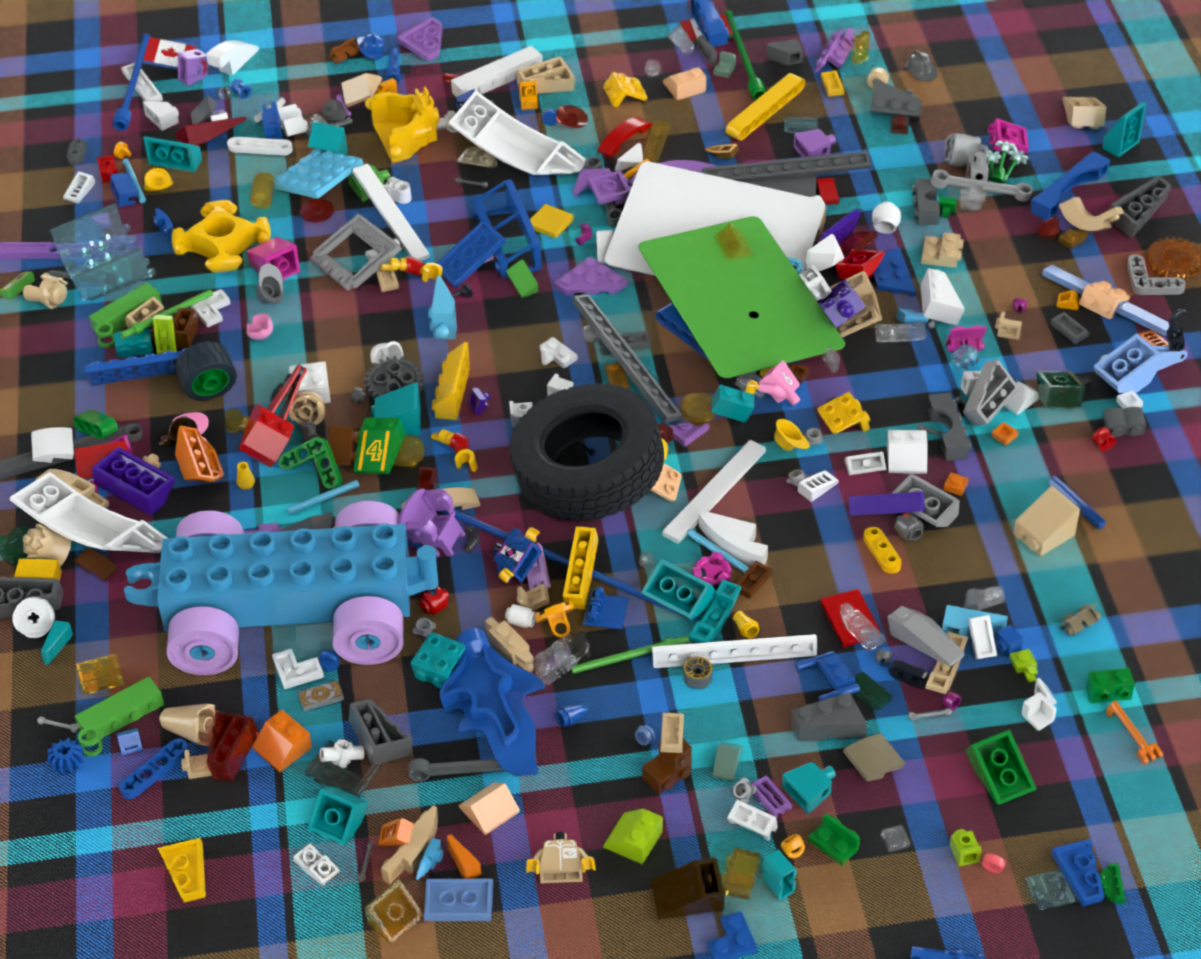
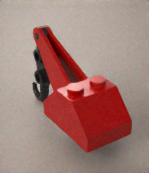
(266, 430)

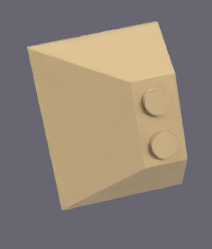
(867, 316)

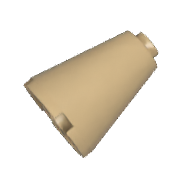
(190, 722)

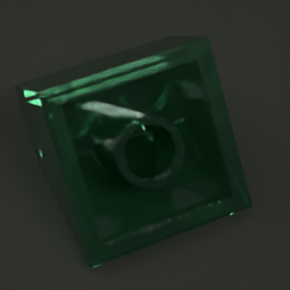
(1059, 389)

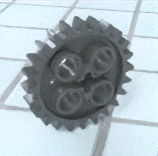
(391, 376)

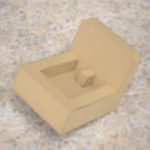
(533, 598)

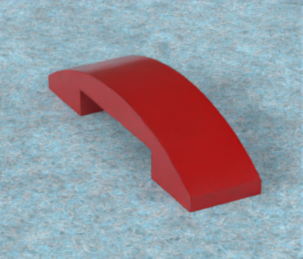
(625, 130)

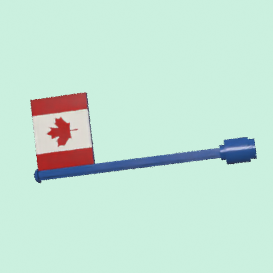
(152, 52)

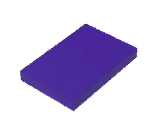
(844, 227)

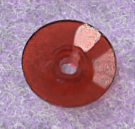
(571, 116)
(316, 210)

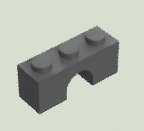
(924, 202)

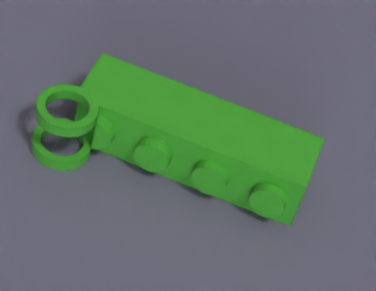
(112, 317)
(116, 713)

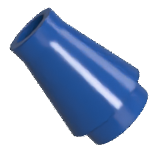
(570, 714)

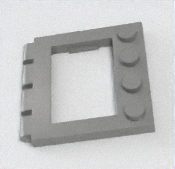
(371, 235)

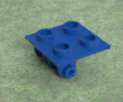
(605, 610)

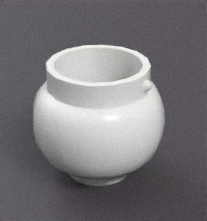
(886, 217)

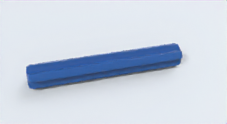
(1090, 514)

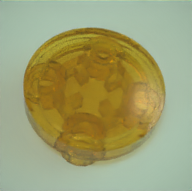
(697, 407)
(411, 452)

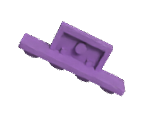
(835, 51)

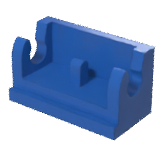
(271, 121)
(123, 188)

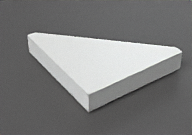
(280, 103)

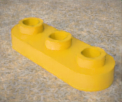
(887, 556)

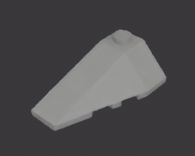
(924, 635)

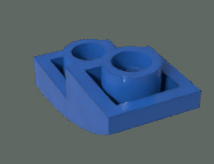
(164, 223)

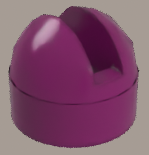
(1019, 303)
(951, 700)

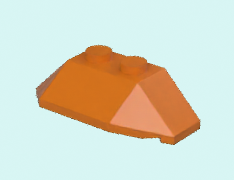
(197, 457)

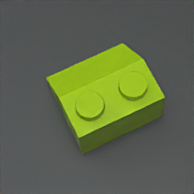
(635, 834)

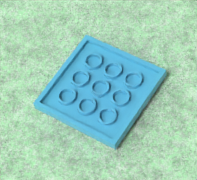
(317, 173)

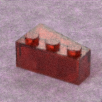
(230, 744)

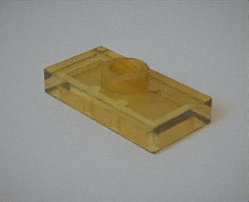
(861, 47)

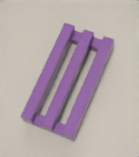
(780, 809)

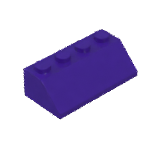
(133, 480)

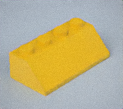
(452, 383)

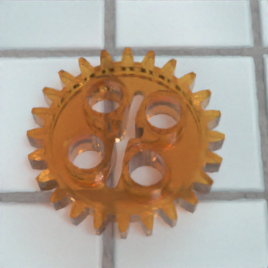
(1175, 257)

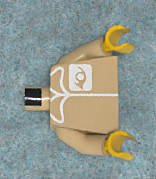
(560, 861)

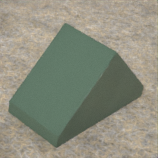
(727, 761)

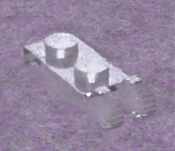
(900, 332)

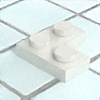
(208, 309)
(295, 673)

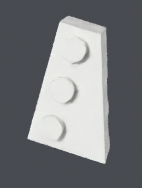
(940, 298)

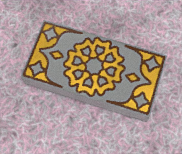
(320, 695)

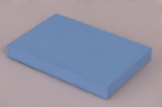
(458, 900)

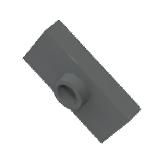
(707, 50)
(1069, 327)

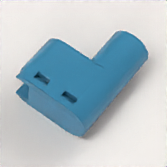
(909, 316)

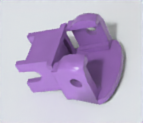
(424, 524)

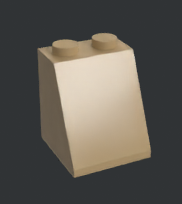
(1047, 522)

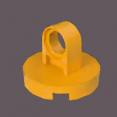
(556, 615)

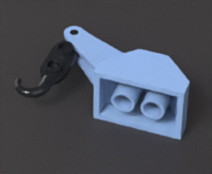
(1137, 361)

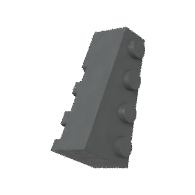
(1140, 205)
(16, 589)

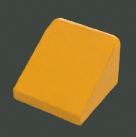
(1068, 300)

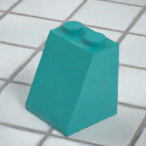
(401, 404)

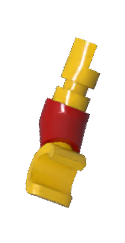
(415, 267)
(460, 445)

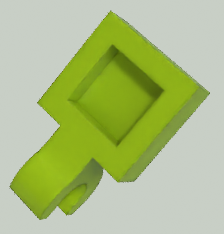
(1024, 662)

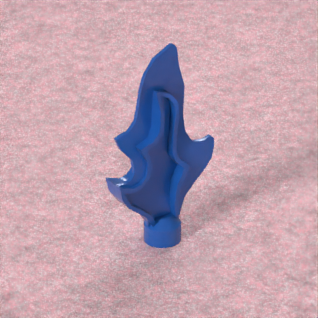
(492, 699)

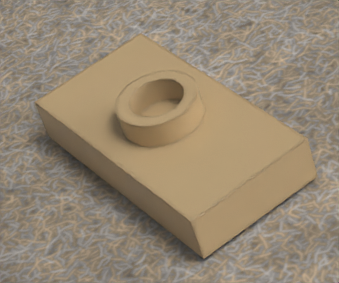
(387, 280)
(672, 732)

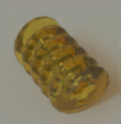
(262, 190)

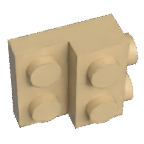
(942, 250)

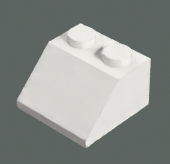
(907, 451)

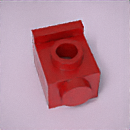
(107, 167)

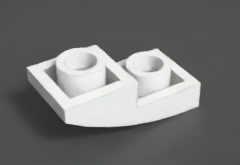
(315, 864)

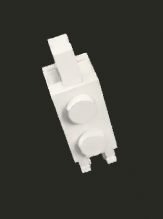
(815, 283)

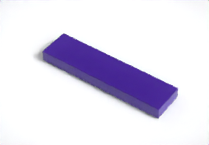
(886, 503)

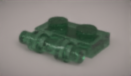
(13, 552)

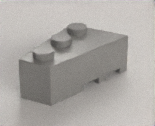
(990, 393)

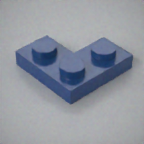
(737, 941)

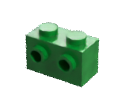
(1110, 685)

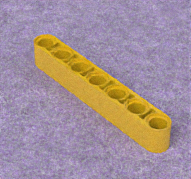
(765, 106)

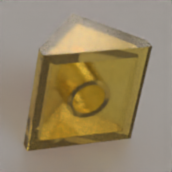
(733, 243)
(393, 912)

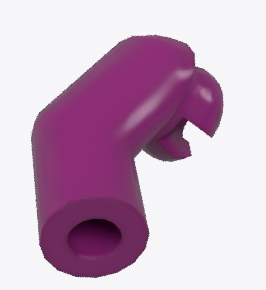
(586, 234)

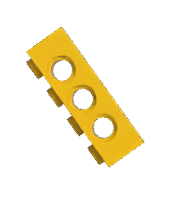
(580, 567)

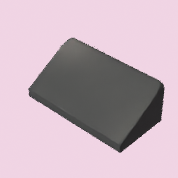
(203, 110)

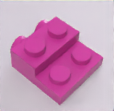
(1009, 132)

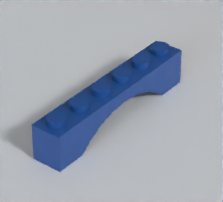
(1088, 170)

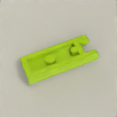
(164, 333)

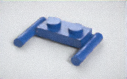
(834, 671)

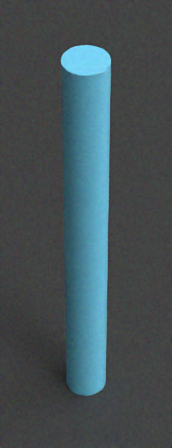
(129, 169)
(322, 497)
(714, 548)

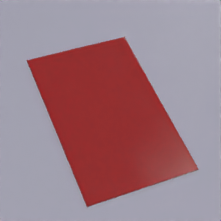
(89, 456)

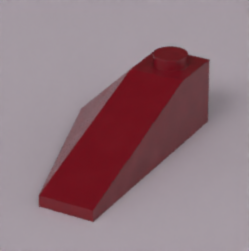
(203, 132)

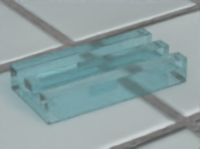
(799, 125)

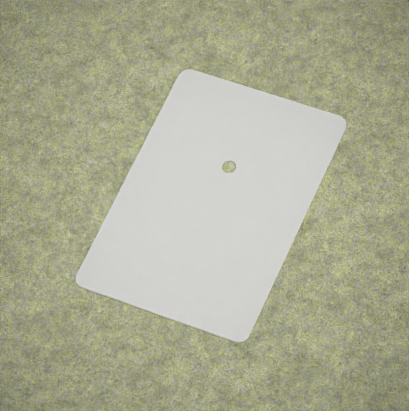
(680, 200)

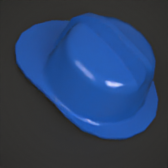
(371, 46)

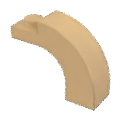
(1078, 216)

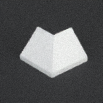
(824, 254)

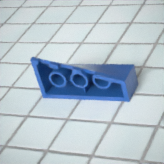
(709, 22)

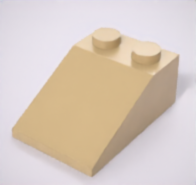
(1084, 112)

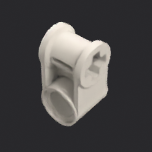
(398, 190)

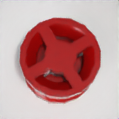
(1104, 439)

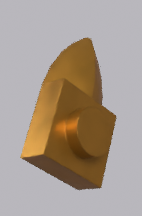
(724, 151)
(1073, 238)

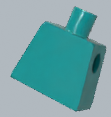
(808, 785)

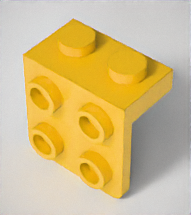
(620, 85)
(843, 413)

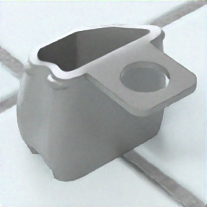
(960, 147)

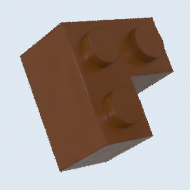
(185, 327)
(343, 444)
(668, 768)

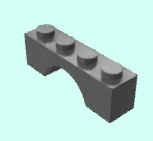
(944, 411)

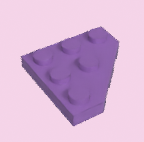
(423, 39)
(590, 278)

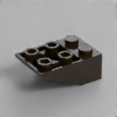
(689, 890)

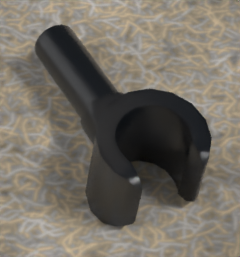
(465, 290)

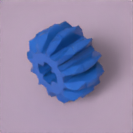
(65, 756)

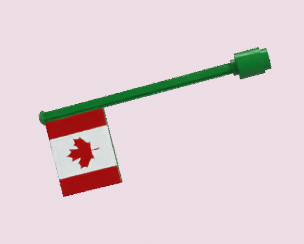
(755, 85)

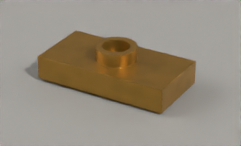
(616, 375)

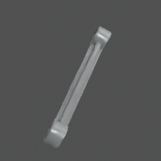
(1021, 191)

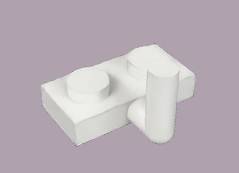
(555, 351)

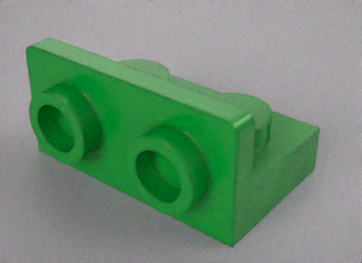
(835, 839)

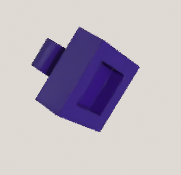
(477, 400)

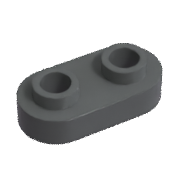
(76, 151)

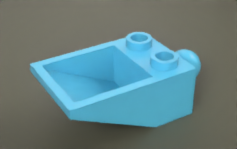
(442, 312)

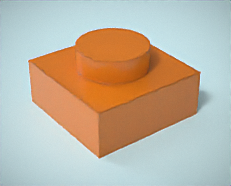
(1004, 433)
(956, 484)

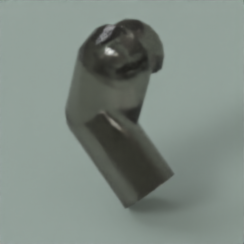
(473, 538)

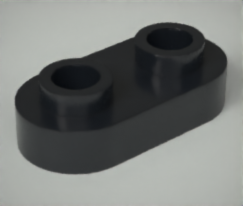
(909, 674)

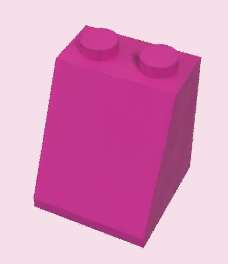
(278, 253)

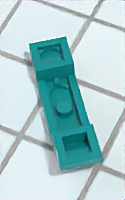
(717, 613)

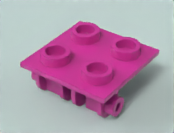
(967, 336)

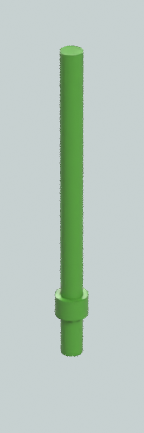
(138, 327)
(627, 655)

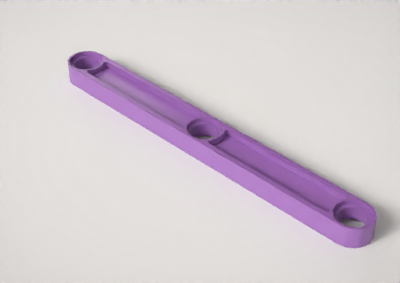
(28, 250)

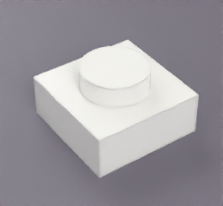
(1129, 399)

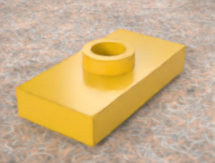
(832, 83)

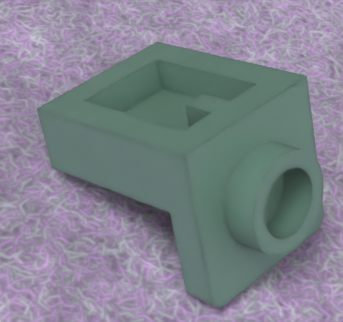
(725, 65)

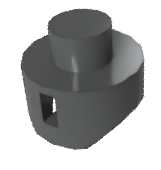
(333, 111)

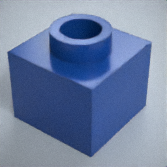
(1009, 640)

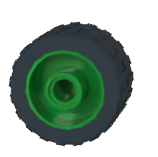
(205, 371)

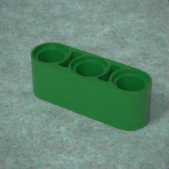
(95, 424)

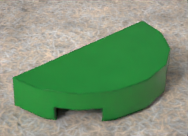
(1112, 884)

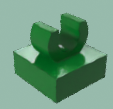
(947, 206)

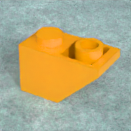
(528, 95)

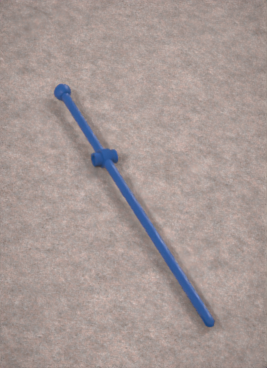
(555, 557)

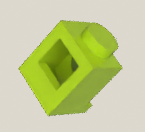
(965, 847)

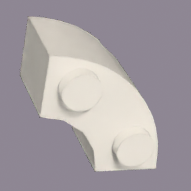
(292, 120)

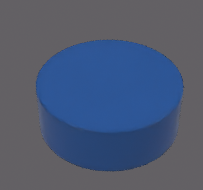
(549, 117)

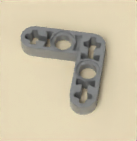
(1170, 285)

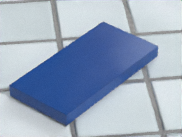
(470, 253)

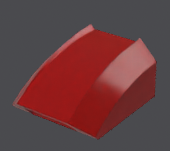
(859, 261)

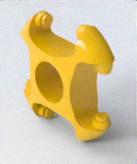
(221, 236)

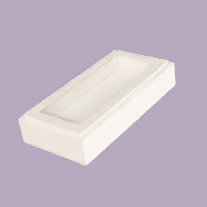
(982, 637)

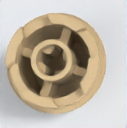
(307, 407)

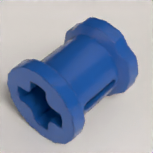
(240, 89)

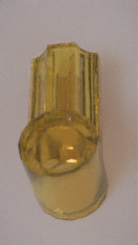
(235, 421)

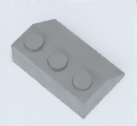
(938, 505)

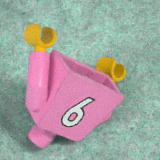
(777, 382)

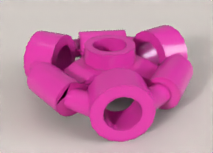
(716, 567)

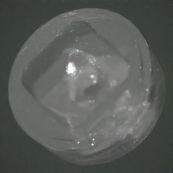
(652, 68)

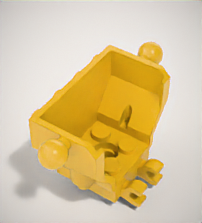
(403, 122)

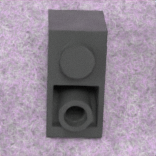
(785, 52)

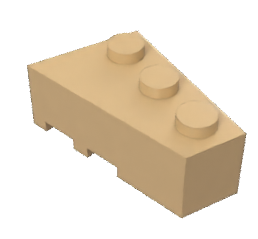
(549, 75)

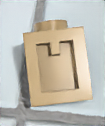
(1008, 328)
(195, 765)

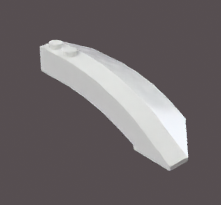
(512, 140)
(84, 521)

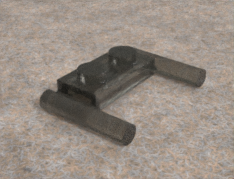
(338, 777)

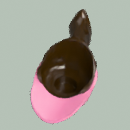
(192, 420)

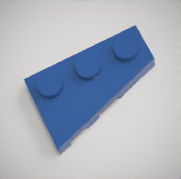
(1080, 871)

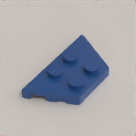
(893, 274)

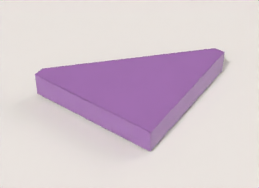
(582, 181)
(686, 432)

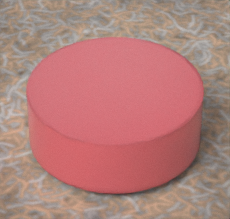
(993, 863)

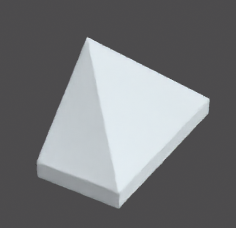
(630, 158)

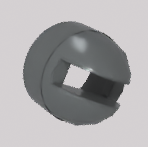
(883, 655)

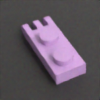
(538, 573)

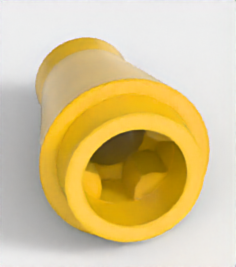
(245, 478)
(747, 626)

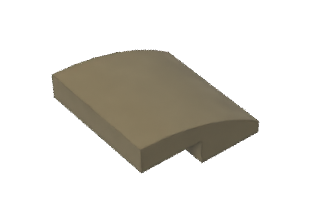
(873, 757)

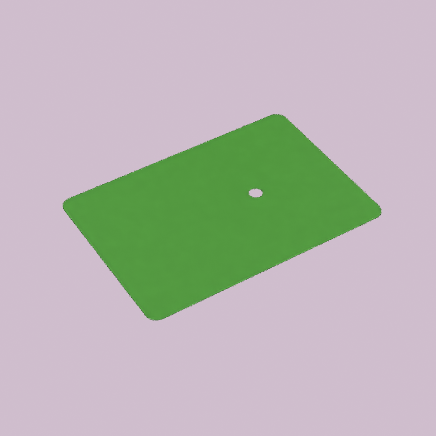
(720, 293)

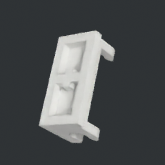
(752, 819)

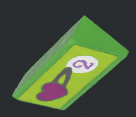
(17, 285)

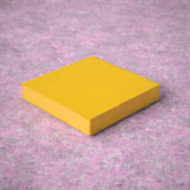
(551, 221)

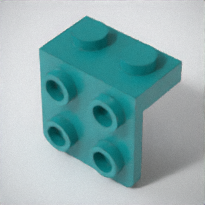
(436, 659)

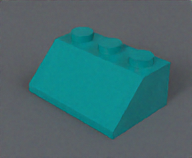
(172, 154)
(678, 590)

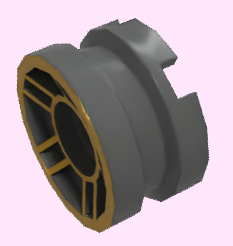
(698, 672)

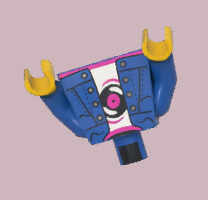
(516, 556)

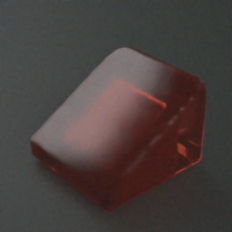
(666, 432)

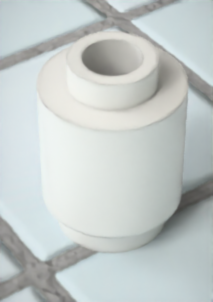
(520, 616)

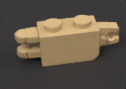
(509, 644)

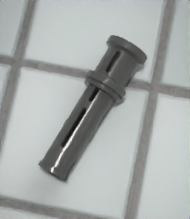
(308, 435)

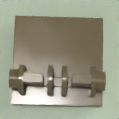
(478, 157)

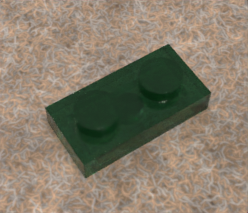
(872, 692)

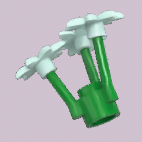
(999, 175)

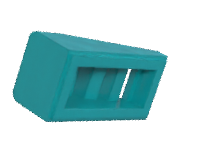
(57, 638)

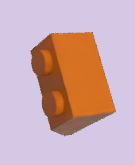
(282, 741)

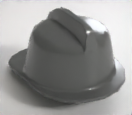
(921, 66)
(270, 284)

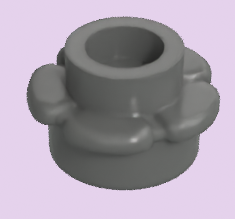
(358, 395)

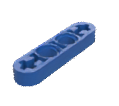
(152, 767)

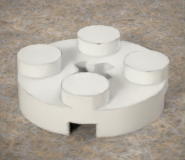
(40, 607)

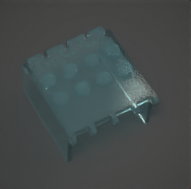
(100, 253)

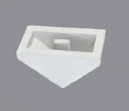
(1022, 398)

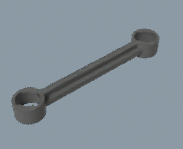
(612, 211)
(421, 769)

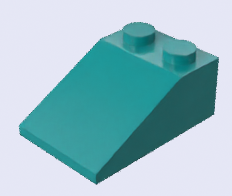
(1125, 132)

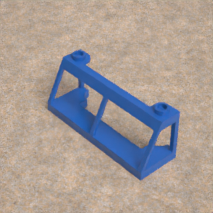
(513, 203)

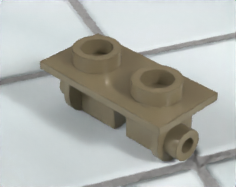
(1073, 622)

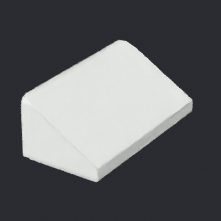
(865, 463)

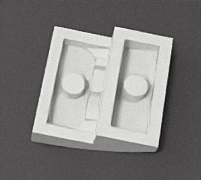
(51, 444)

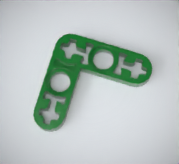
(318, 456)

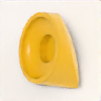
(157, 180)

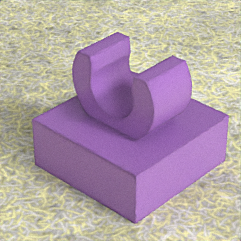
(847, 36)

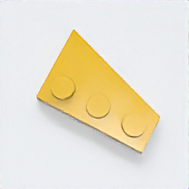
(186, 868)

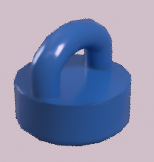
(329, 660)

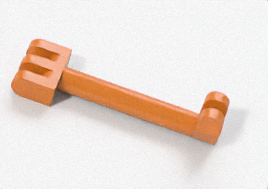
(1146, 751)

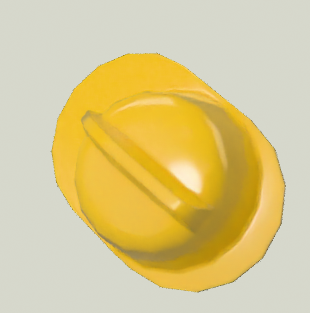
(789, 436)

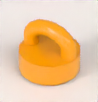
(121, 150)
(792, 843)

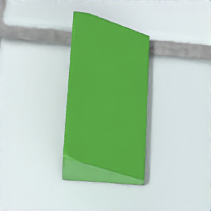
(522, 279)

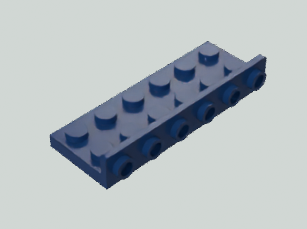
(132, 368)

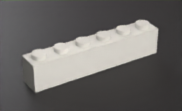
(496, 73)

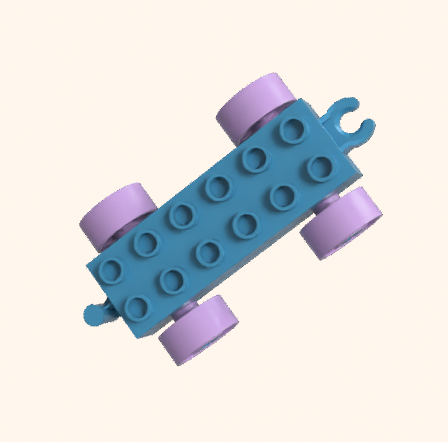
(225, 580)

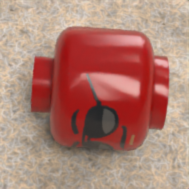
(433, 601)

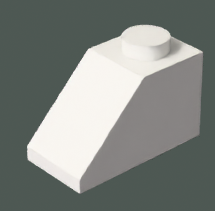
(161, 113)

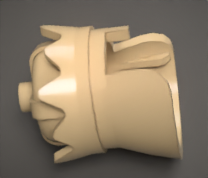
(50, 292)
(46, 544)

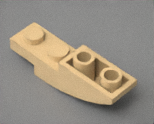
(80, 485)
(410, 855)

